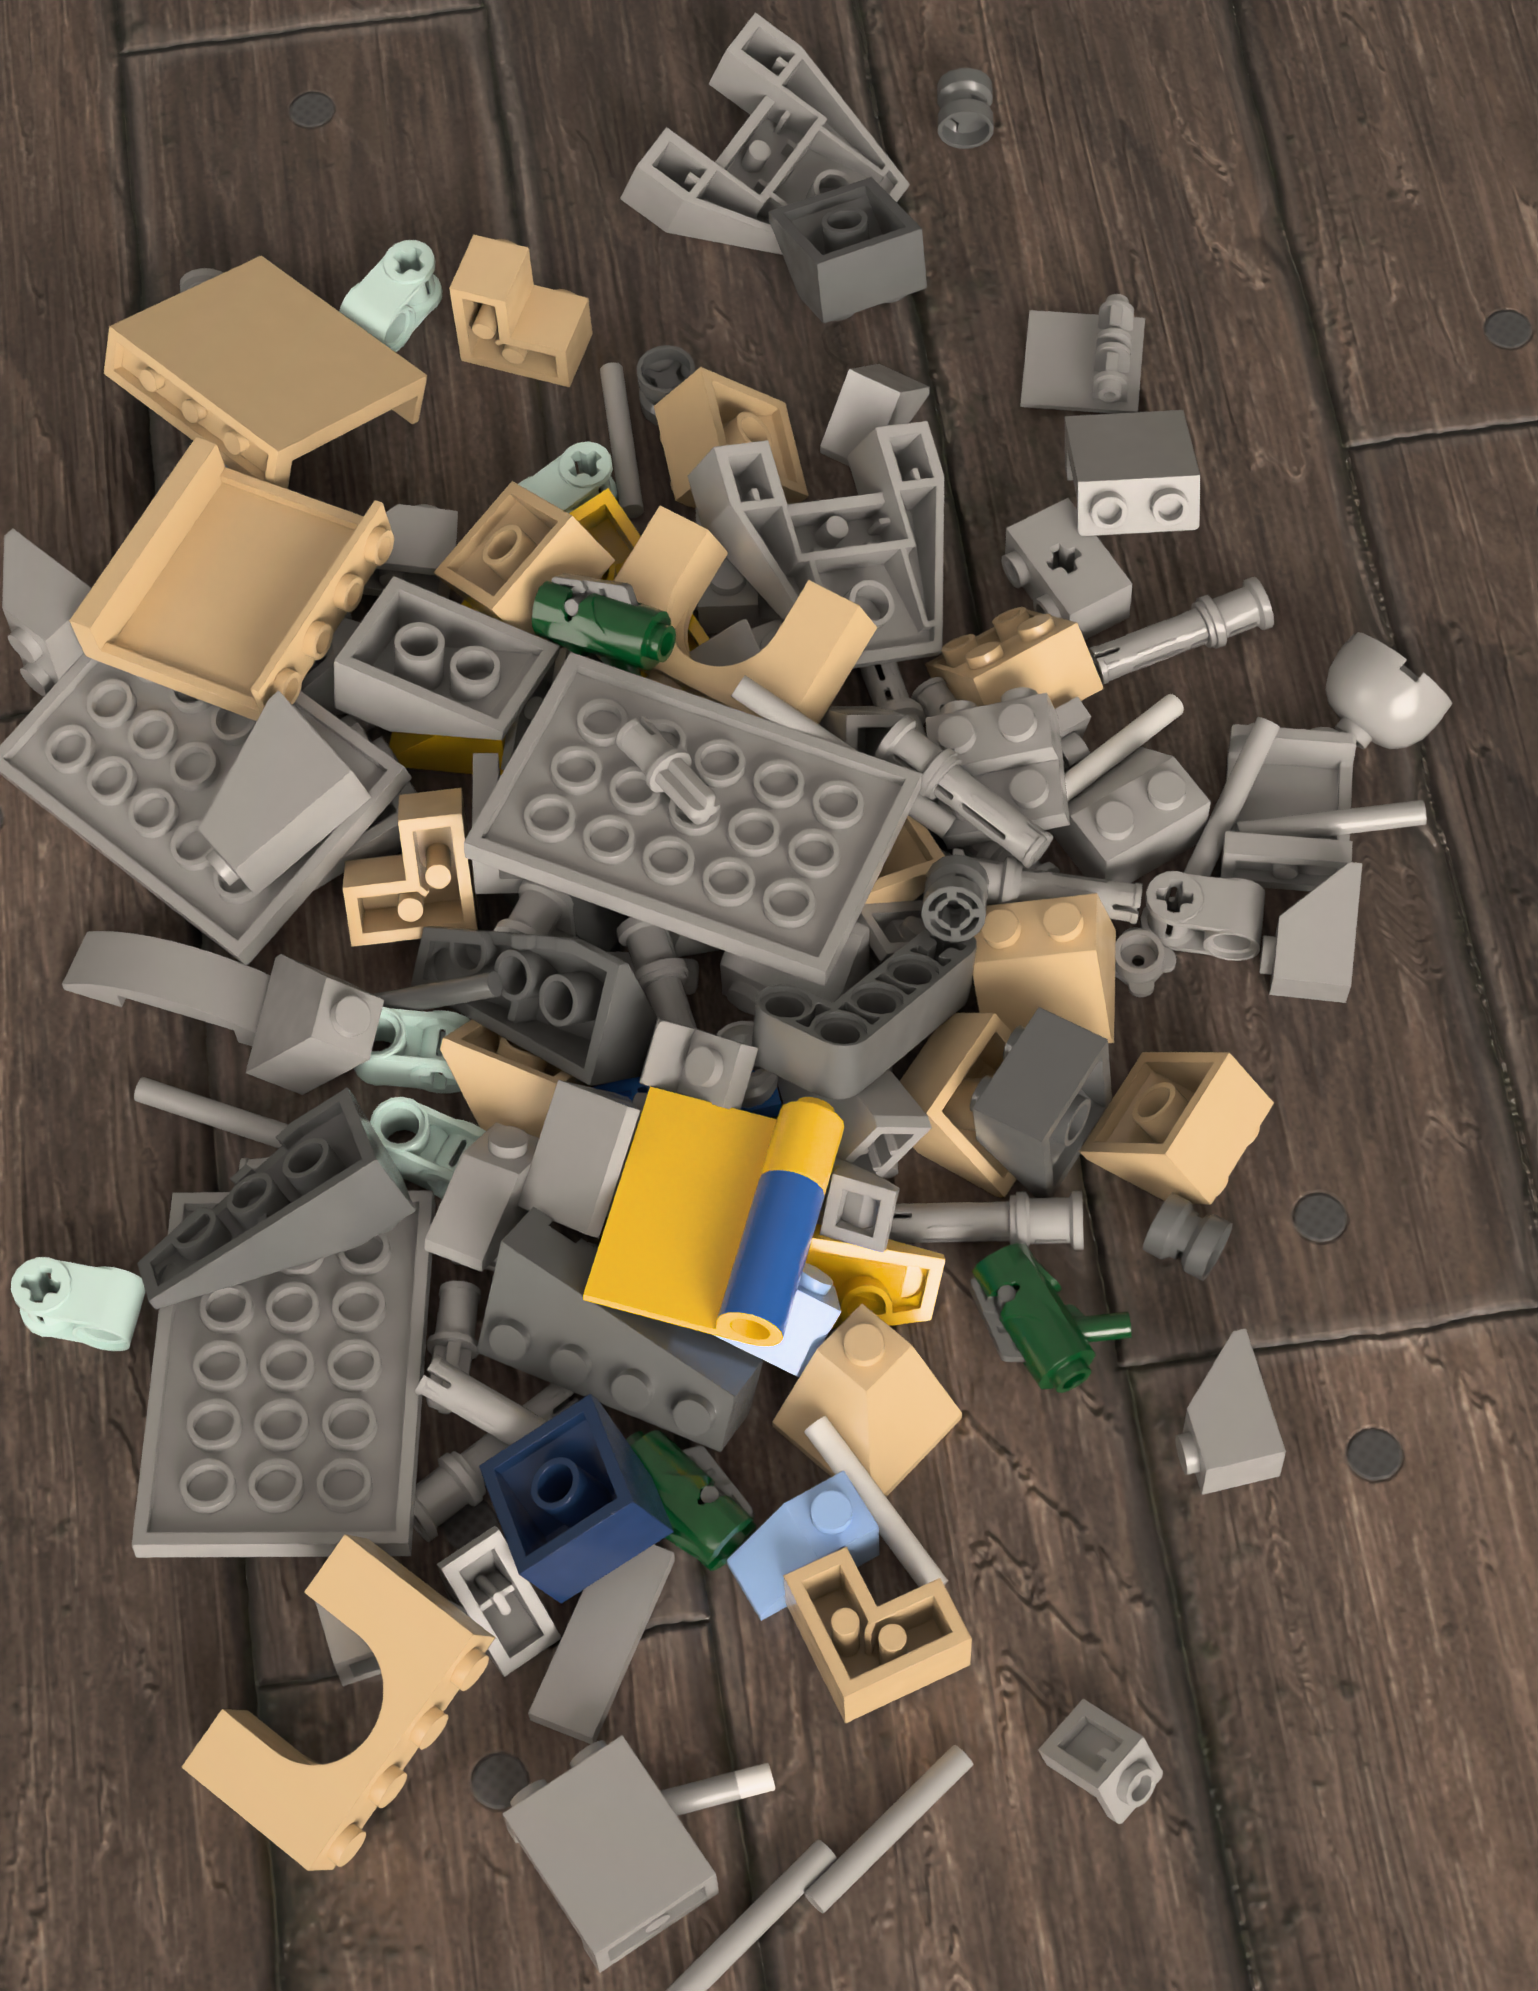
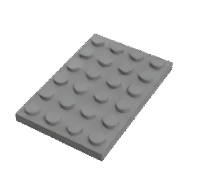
(138, 773)
(764, 876)
(289, 1404)

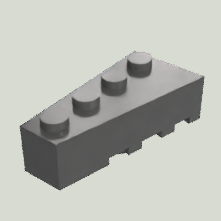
(623, 1359)

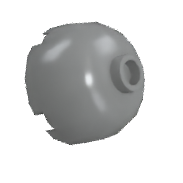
(1382, 696)

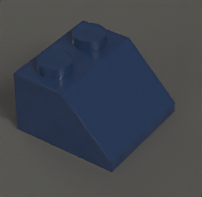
(574, 1500)

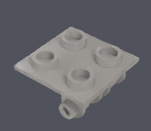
(1084, 359)

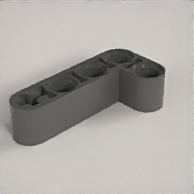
(863, 1033)

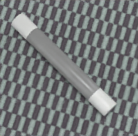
(720, 1789)

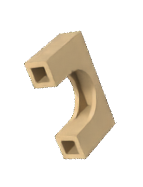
(799, 665)
(424, 1658)

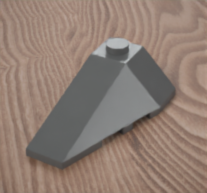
(555, 999)
(307, 1201)

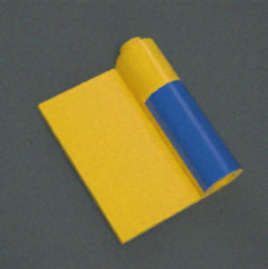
(716, 1215)

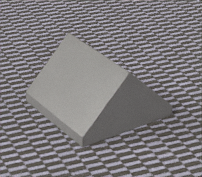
(580, 1156)

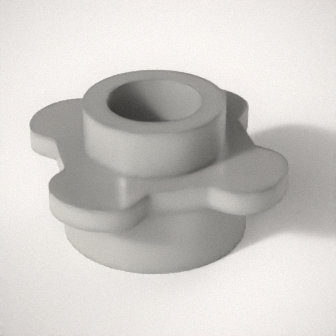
(1143, 945)

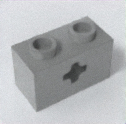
(1066, 571)

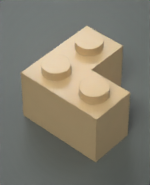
(512, 322)
(422, 886)
(869, 1650)

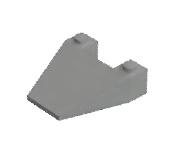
(788, 150)
(865, 547)

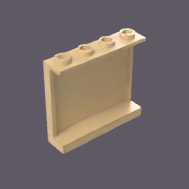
(259, 369)
(230, 585)

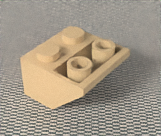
(1019, 652)

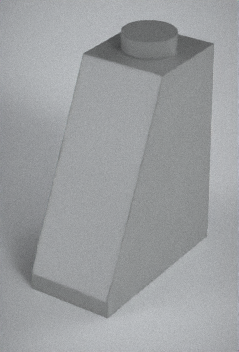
(278, 799)
(311, 1027)
(877, 1122)

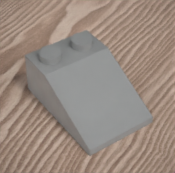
(437, 667)

